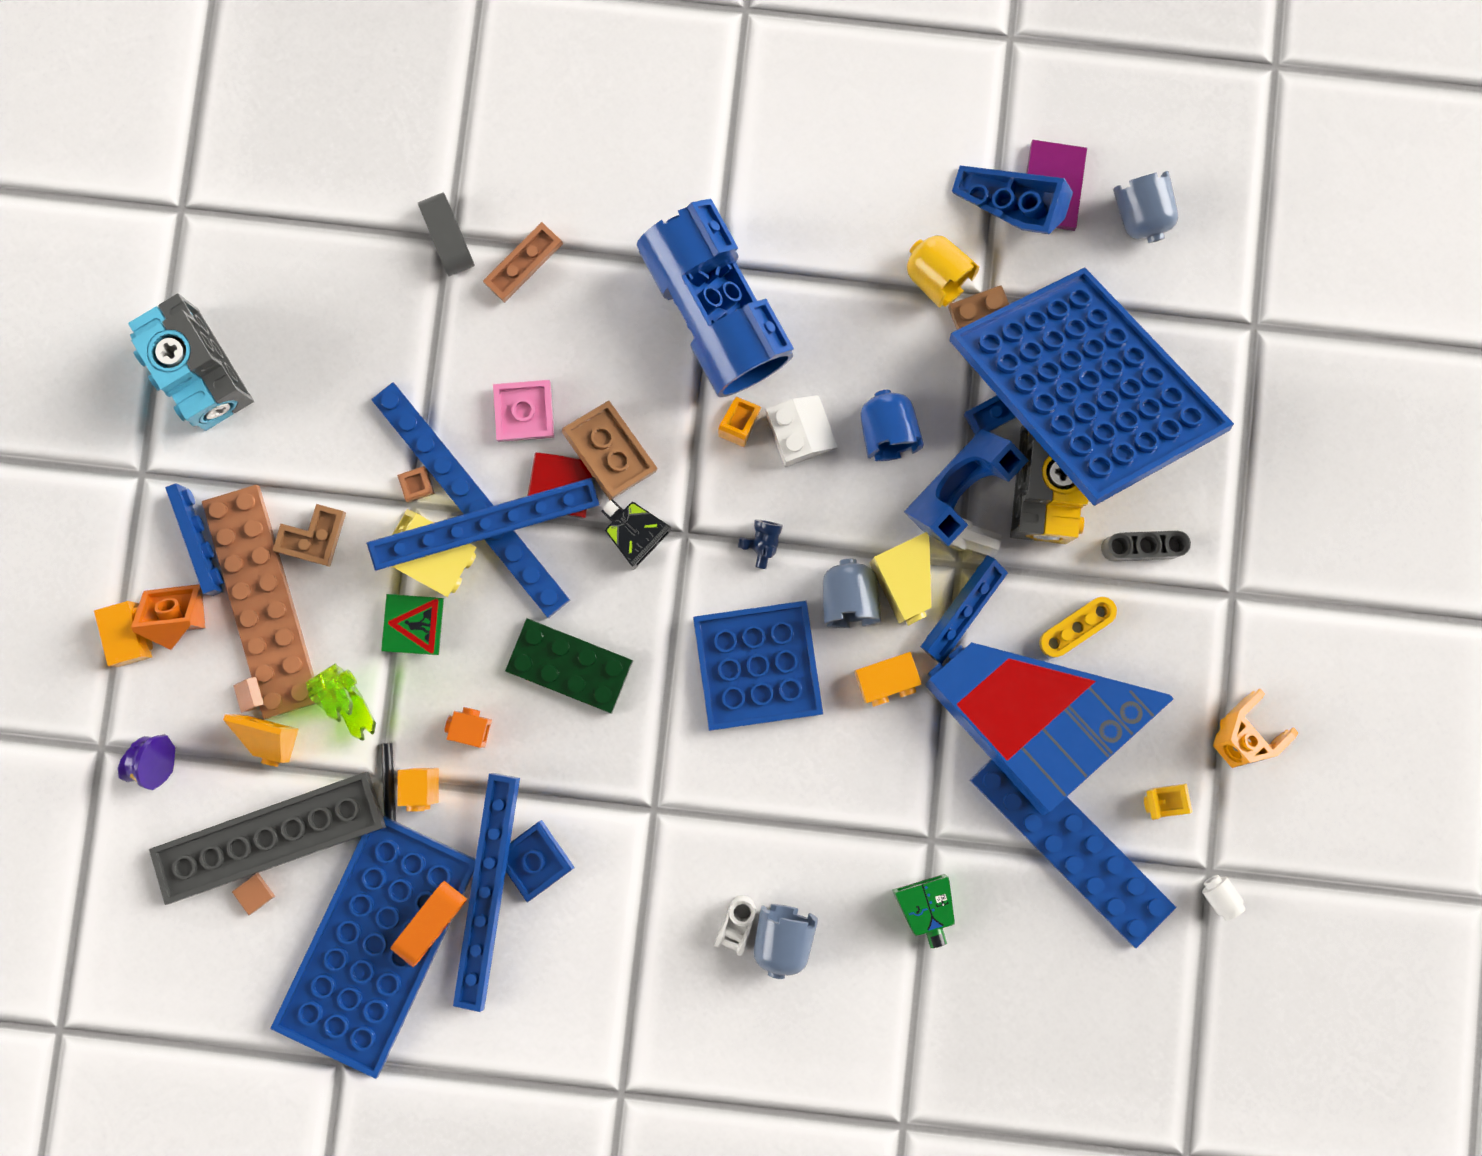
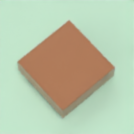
(415, 484)
(248, 694)
(253, 894)

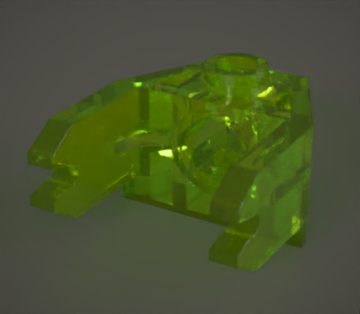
(338, 696)

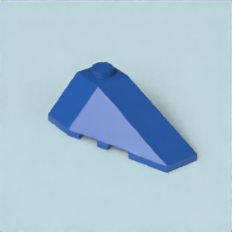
(1020, 199)

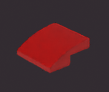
(555, 471)

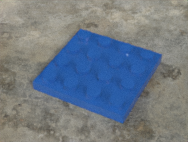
(758, 665)

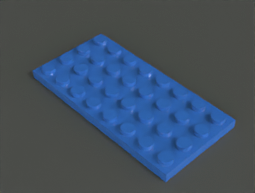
(351, 984)

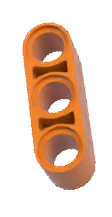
(428, 923)

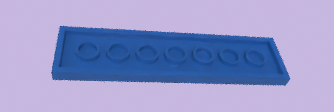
(1082, 857)

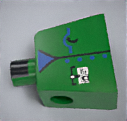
(927, 907)

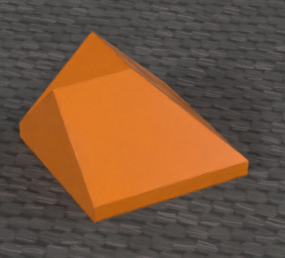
(169, 613)

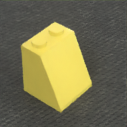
(439, 570)
(906, 578)

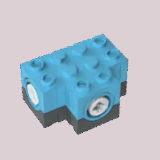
(188, 363)

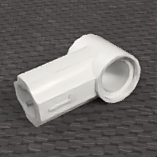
(977, 540)

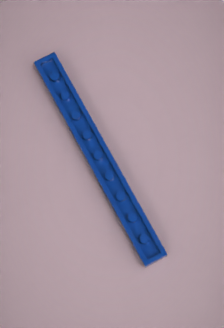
(468, 497)

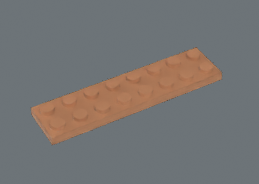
(260, 599)

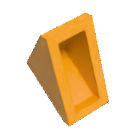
(739, 421)

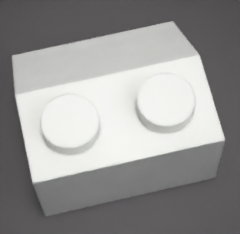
(800, 429)

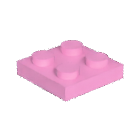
(523, 410)

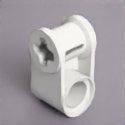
(735, 929)

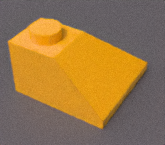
(263, 738)

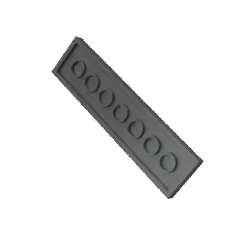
(267, 838)

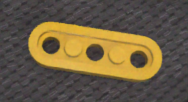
(1089, 622)

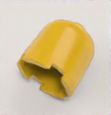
(940, 269)

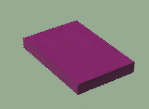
(1061, 162)

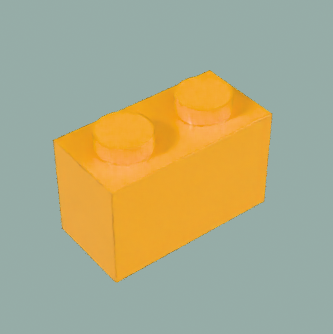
(117, 638)
(888, 678)
(418, 788)

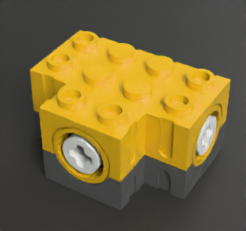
(1045, 498)

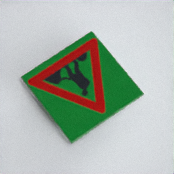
(412, 624)

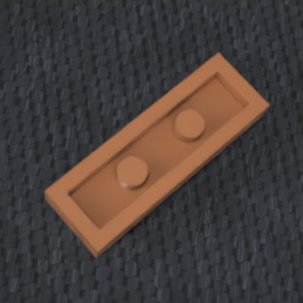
(523, 262)

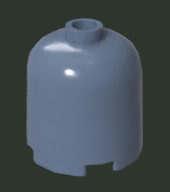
(1148, 206)
(850, 595)
(783, 940)

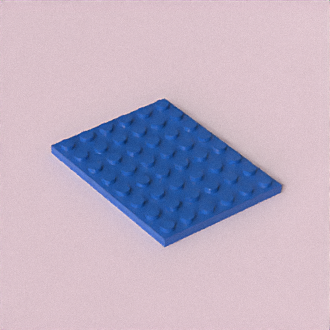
(1090, 385)

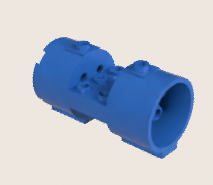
(697, 268)

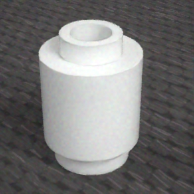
(1223, 897)

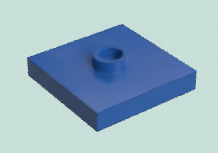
(536, 861)

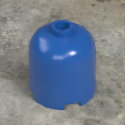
(890, 426)

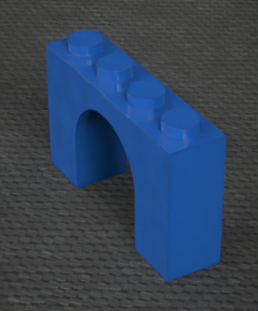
(981, 457)

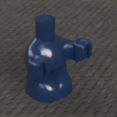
(764, 543)

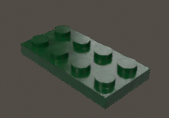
(569, 665)

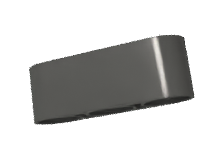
(446, 234)
(1159, 545)

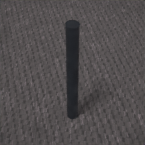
(388, 781)

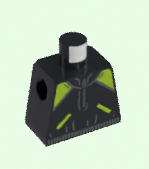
(634, 530)

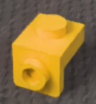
(1167, 801)

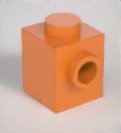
(468, 727)

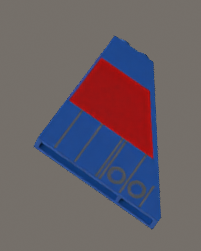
(1039, 718)

